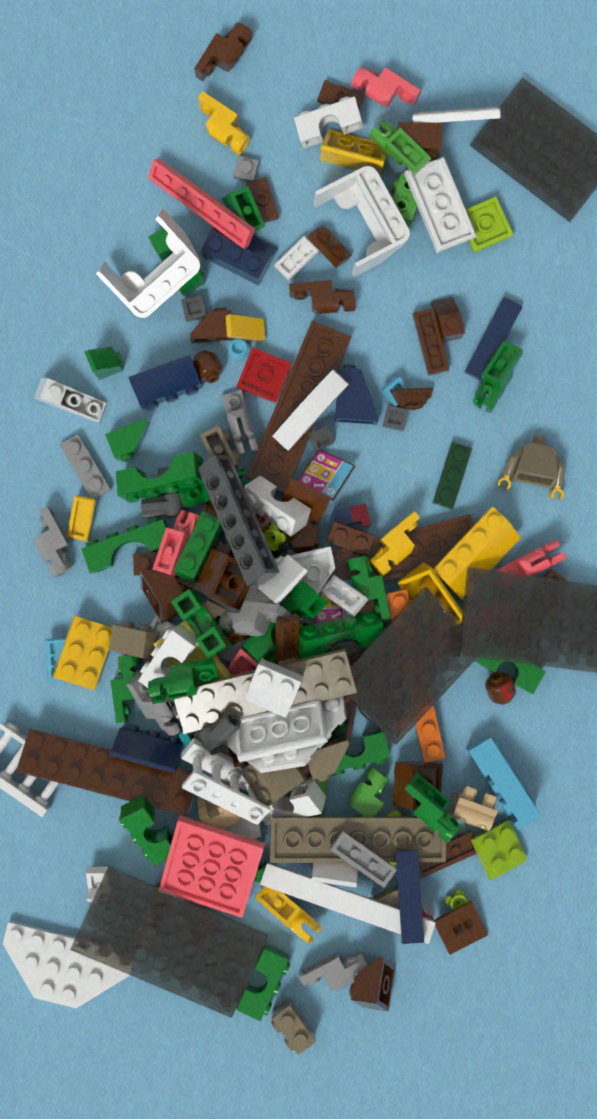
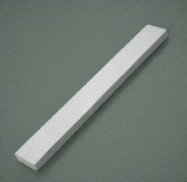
(338, 899)

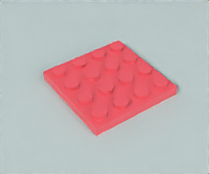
(211, 866)

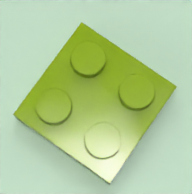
(489, 225)
(499, 849)

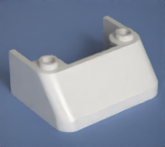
(378, 209)
(147, 294)

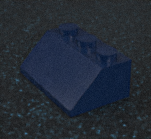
(247, 263)
(165, 383)
(148, 748)

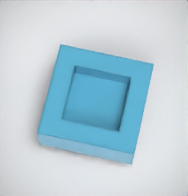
(395, 383)

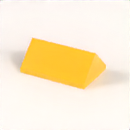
(351, 151)
(426, 577)

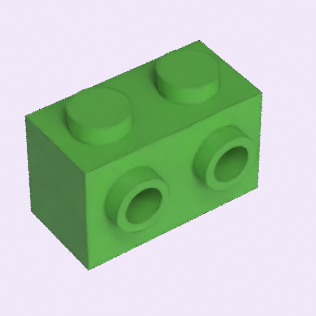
(404, 199)

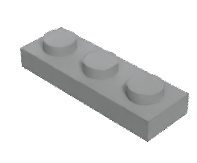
(85, 467)
(363, 858)

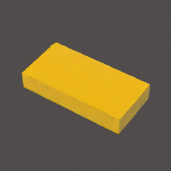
(245, 327)
(81, 518)

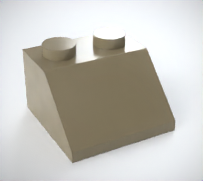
(327, 758)
(272, 785)

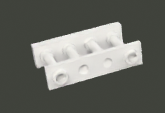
(213, 790)
(21, 791)

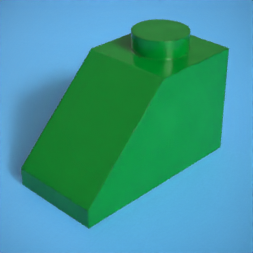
(243, 205)
(104, 361)
(127, 440)

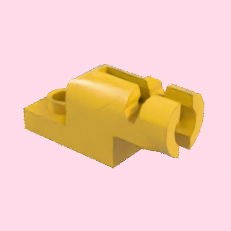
(223, 124)
(396, 545)
(288, 912)

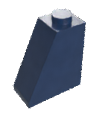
(355, 402)

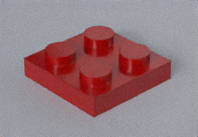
(264, 375)

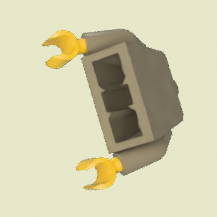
(536, 466)

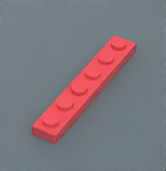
(201, 203)

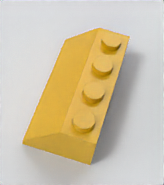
(478, 548)

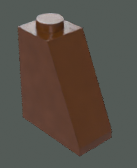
(303, 540)

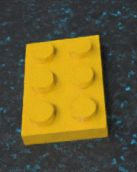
(83, 653)

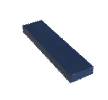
(493, 337)
(409, 897)

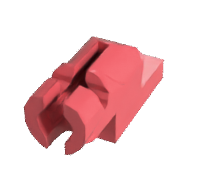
(385, 87)
(175, 542)
(534, 561)

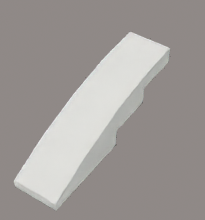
(310, 410)

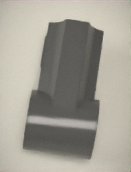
(167, 506)
(216, 735)

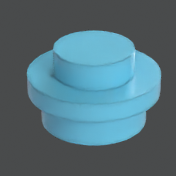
(238, 349)

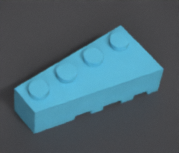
(503, 783)

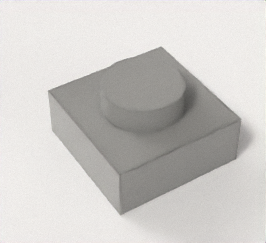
(245, 169)

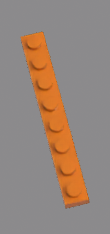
(427, 726)

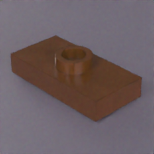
(332, 93)
(263, 198)
(287, 637)

